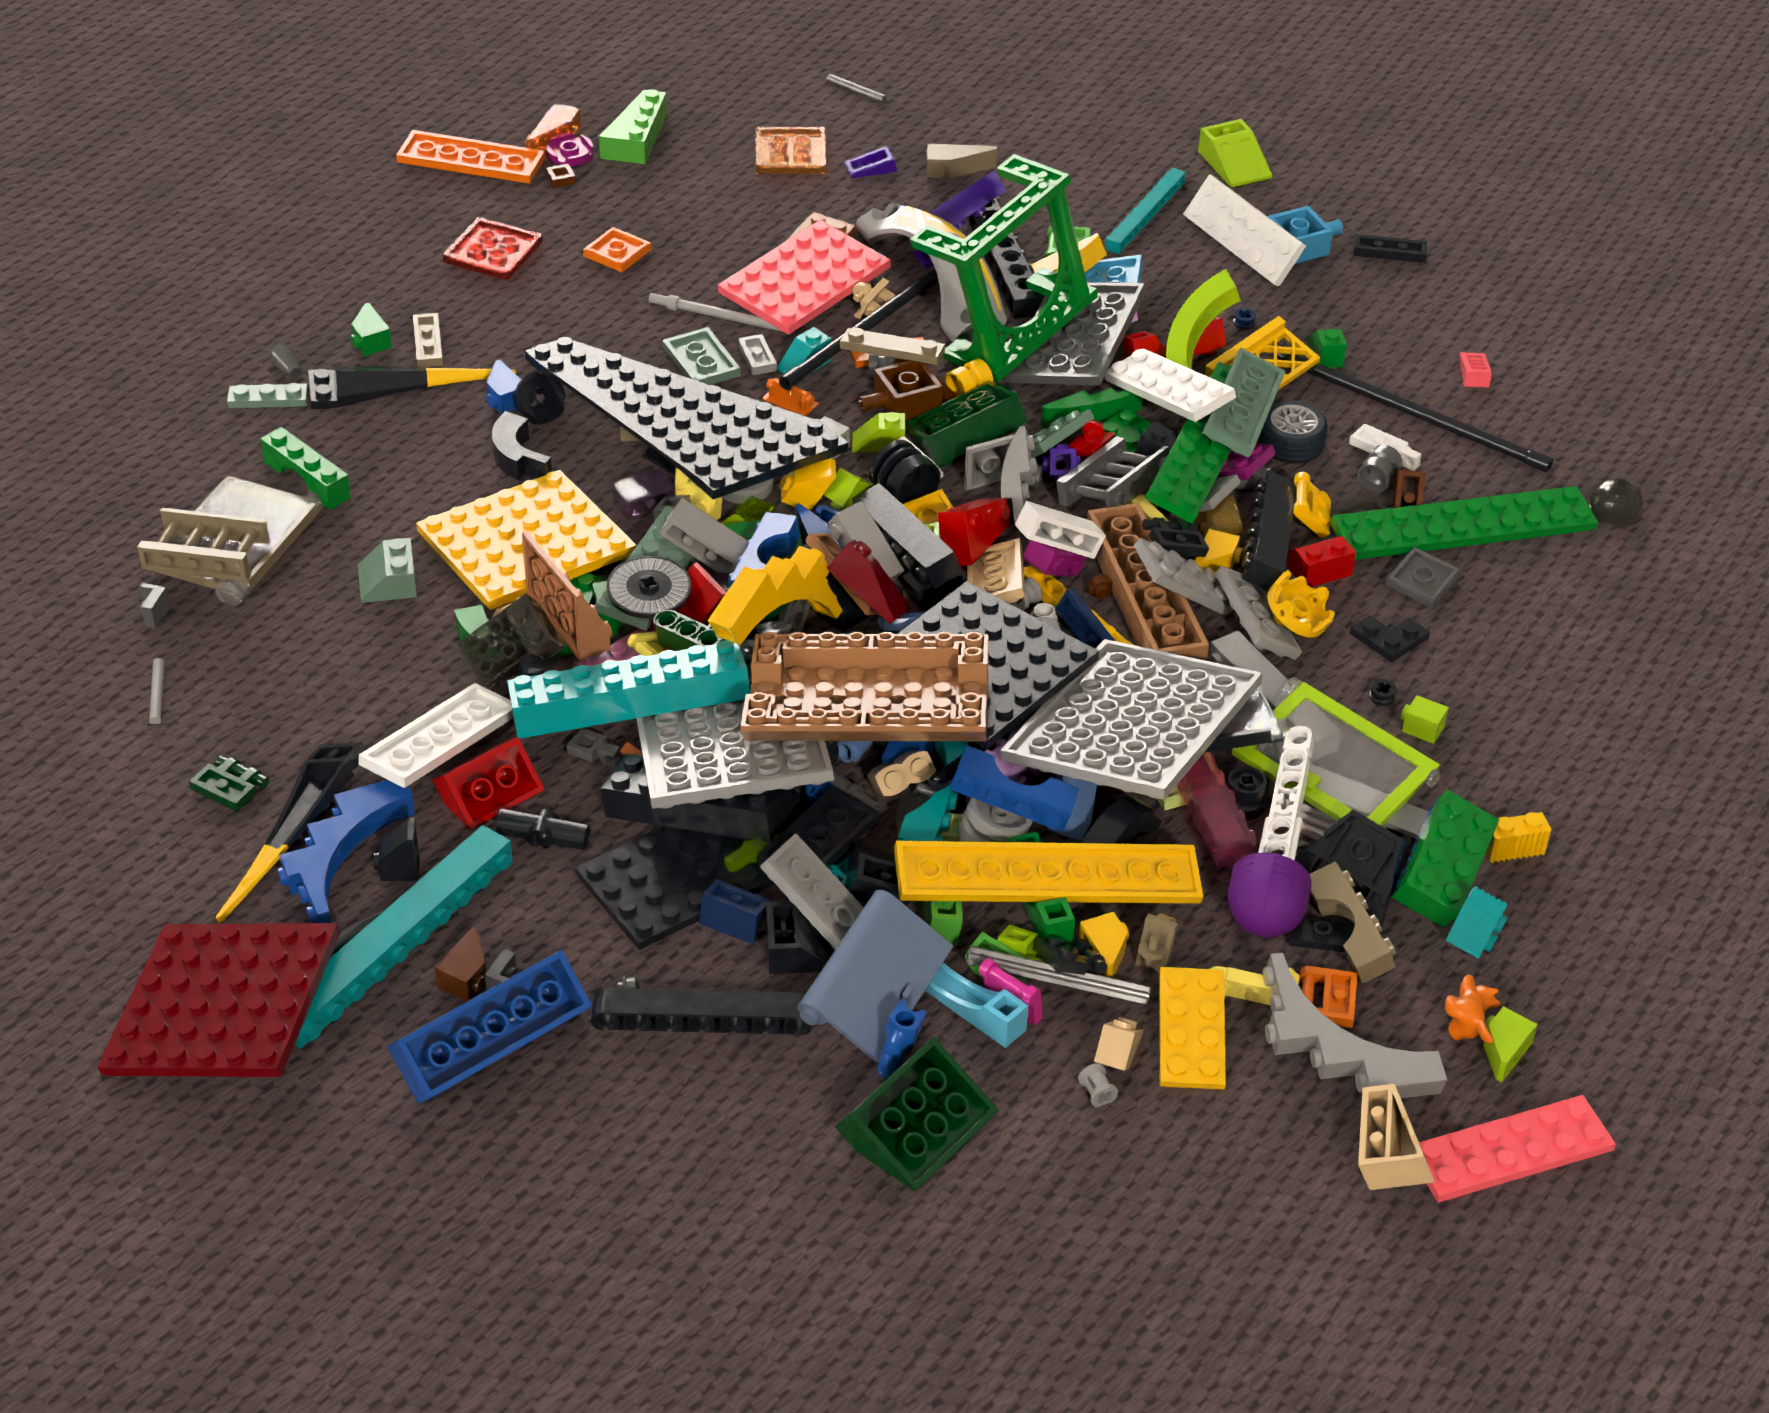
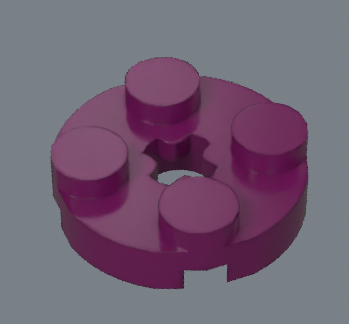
(569, 149)

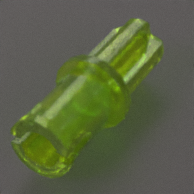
(745, 854)

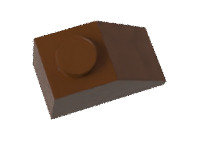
(1408, 488)
(463, 968)

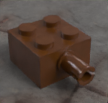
(903, 388)

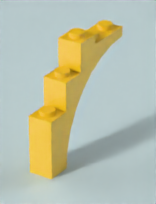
(762, 591)

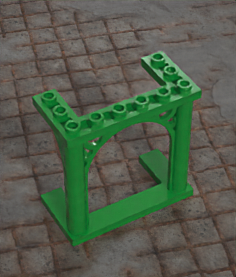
(1065, 288)

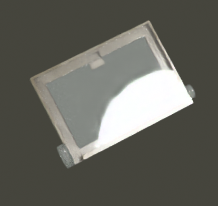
(285, 517)

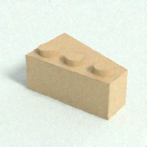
(1388, 1143)

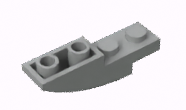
(1018, 471)

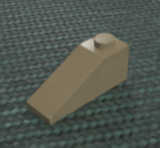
(959, 160)

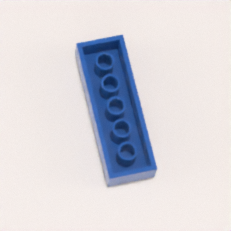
(489, 1026)

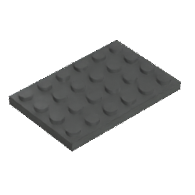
(1087, 343)

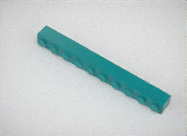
(1145, 210)

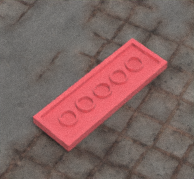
(1514, 1147)

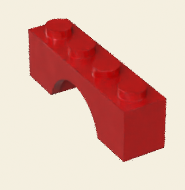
(1208, 343)

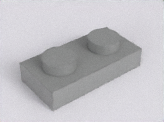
(757, 354)

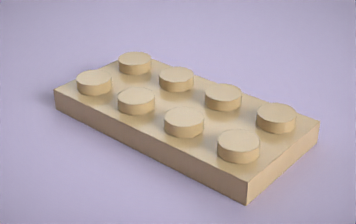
(1000, 571)

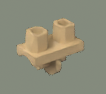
(871, 297)

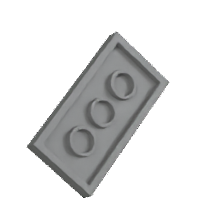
(1183, 576)
(1255, 614)
(813, 889)

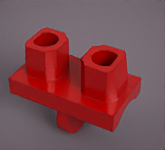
(1091, 439)

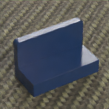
(732, 911)

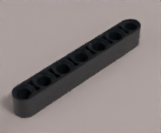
(698, 1011)

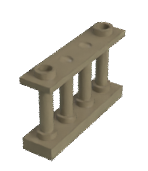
(199, 560)

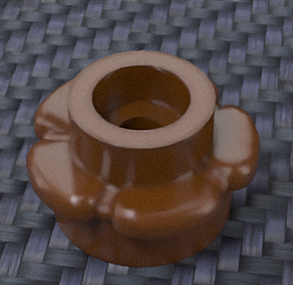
(1100, 586)

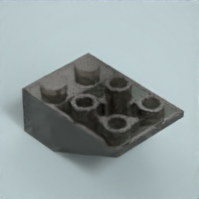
(515, 631)

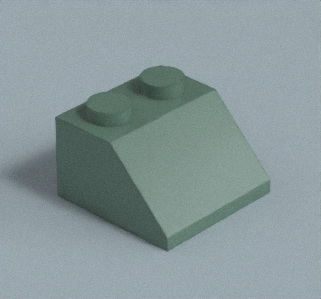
(388, 572)

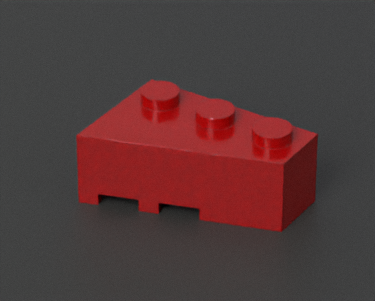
(973, 527)

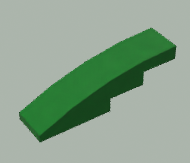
(1102, 405)

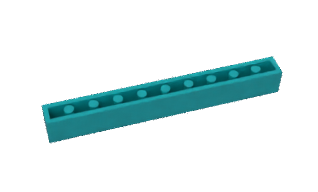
(405, 926)

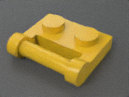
(1312, 505)

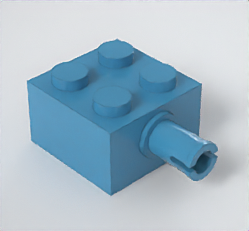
(1310, 230)

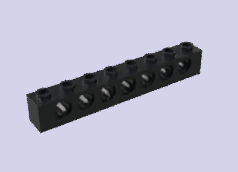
(1009, 268)

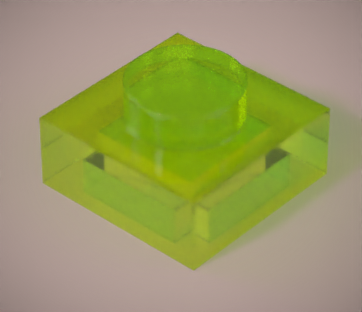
(754, 509)

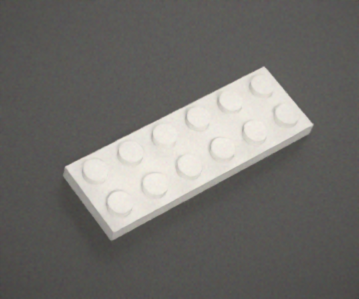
(1244, 230)
(1169, 384)
(437, 735)

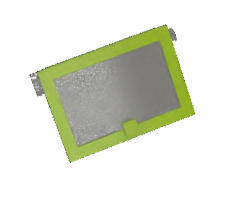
(1351, 758)

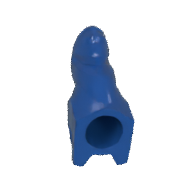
(901, 1035)

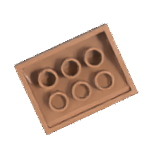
(563, 603)

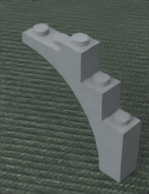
(1336, 1052)

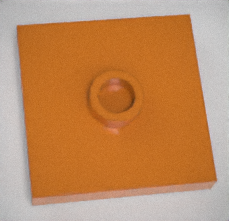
(617, 249)

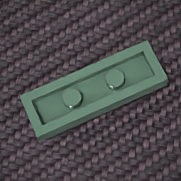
(267, 395)

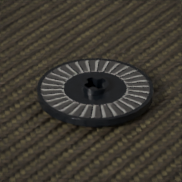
(630, 589)

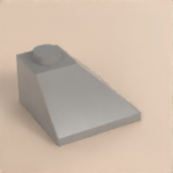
(985, 462)

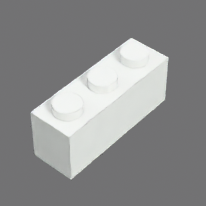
(1060, 530)

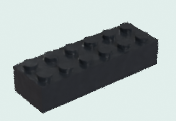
(743, 816)

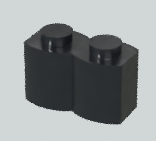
(927, 596)

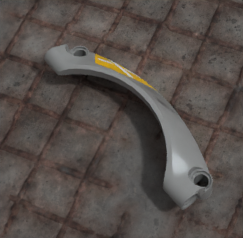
(908, 221)

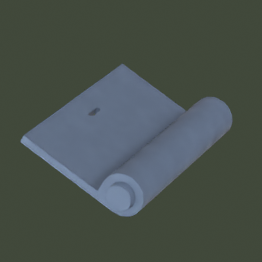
(870, 968)

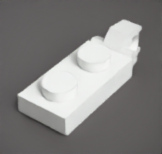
(1369, 437)

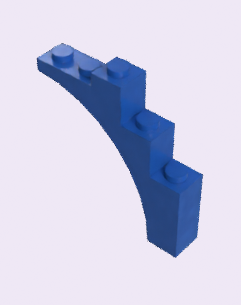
(331, 840)

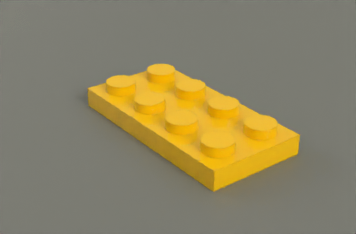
(1191, 1028)

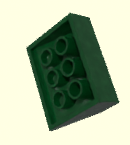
(966, 421)
(918, 1116)

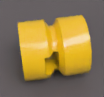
(969, 376)

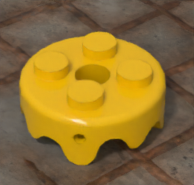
(1297, 608)

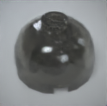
(1616, 503)

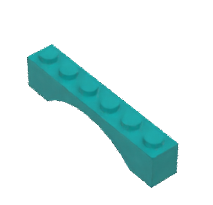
(933, 817)

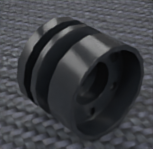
(904, 471)

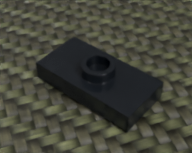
(1321, 935)

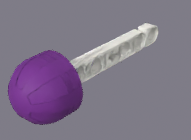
(1269, 889)

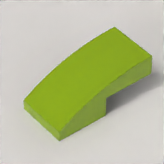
(1020, 941)

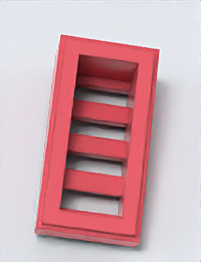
(1475, 369)

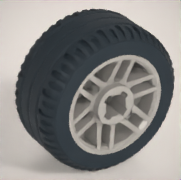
(1295, 431)

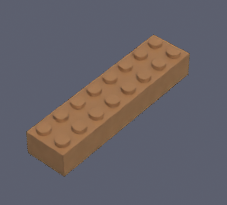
(1152, 613)

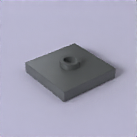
(1423, 577)

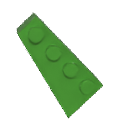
(635, 129)

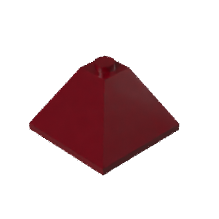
(868, 580)

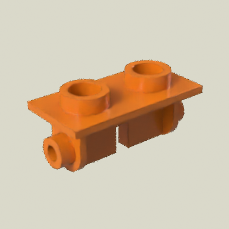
(796, 400)

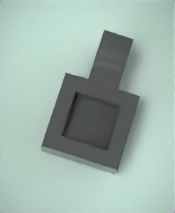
(592, 745)

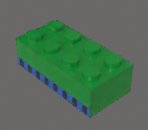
(1445, 858)

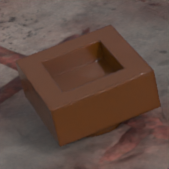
(560, 175)

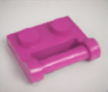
(997, 980)

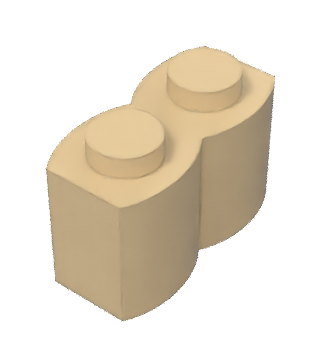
(895, 777)

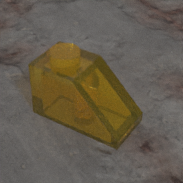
(1223, 518)

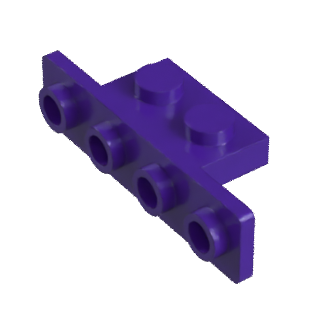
(970, 200)

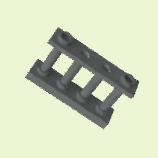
(1108, 461)

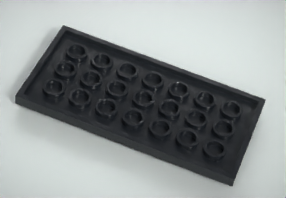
(659, 878)

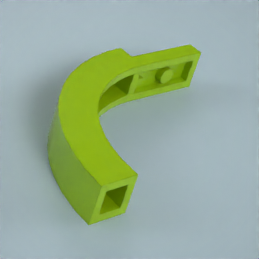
(1197, 313)

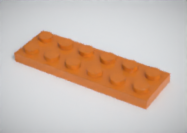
(471, 156)

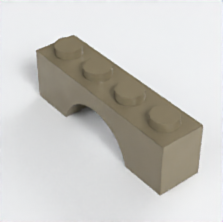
(1366, 948)

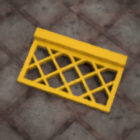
(1262, 341)

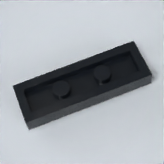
(1390, 248)

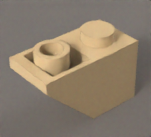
(1118, 1043)

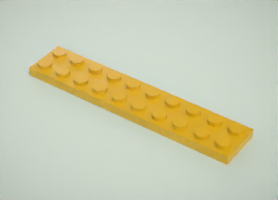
(1047, 872)

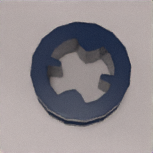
(1244, 318)

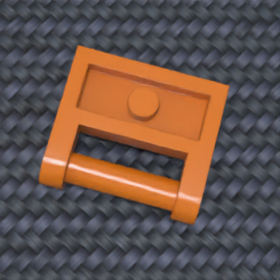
(1338, 992)

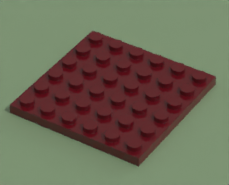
(220, 1000)

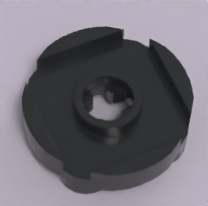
(529, 405)

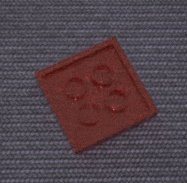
(492, 248)

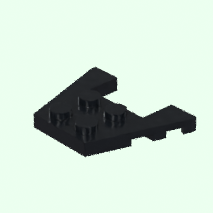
(1365, 851)

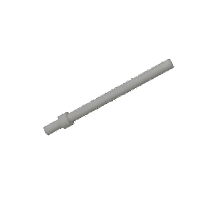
(675, 302)

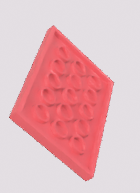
(803, 276)

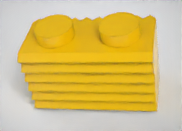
(1519, 837)

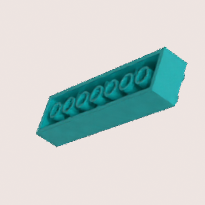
(628, 689)

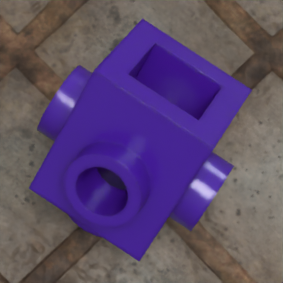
(1060, 453)

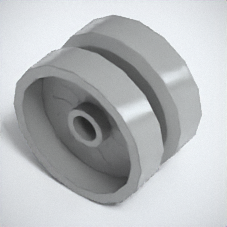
(990, 824)

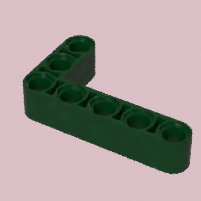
(680, 632)

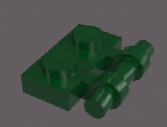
(225, 788)

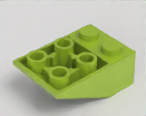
(1234, 153)

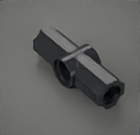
(543, 829)

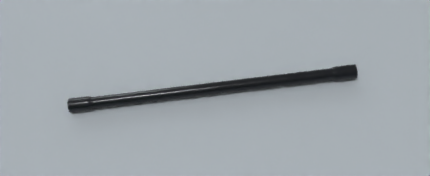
(798, 373)
(1529, 457)

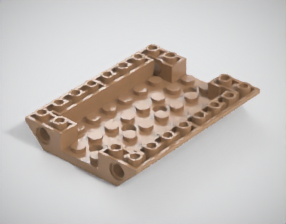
(867, 687)

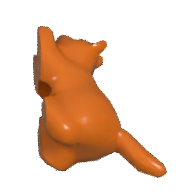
(1469, 1010)

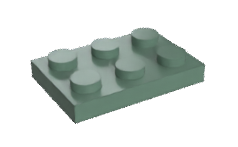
(701, 357)
(1059, 430)

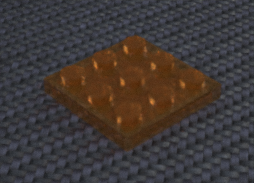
(790, 150)

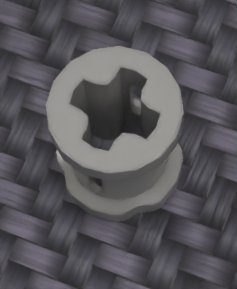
(1098, 1084)

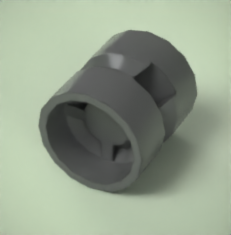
(1379, 468)

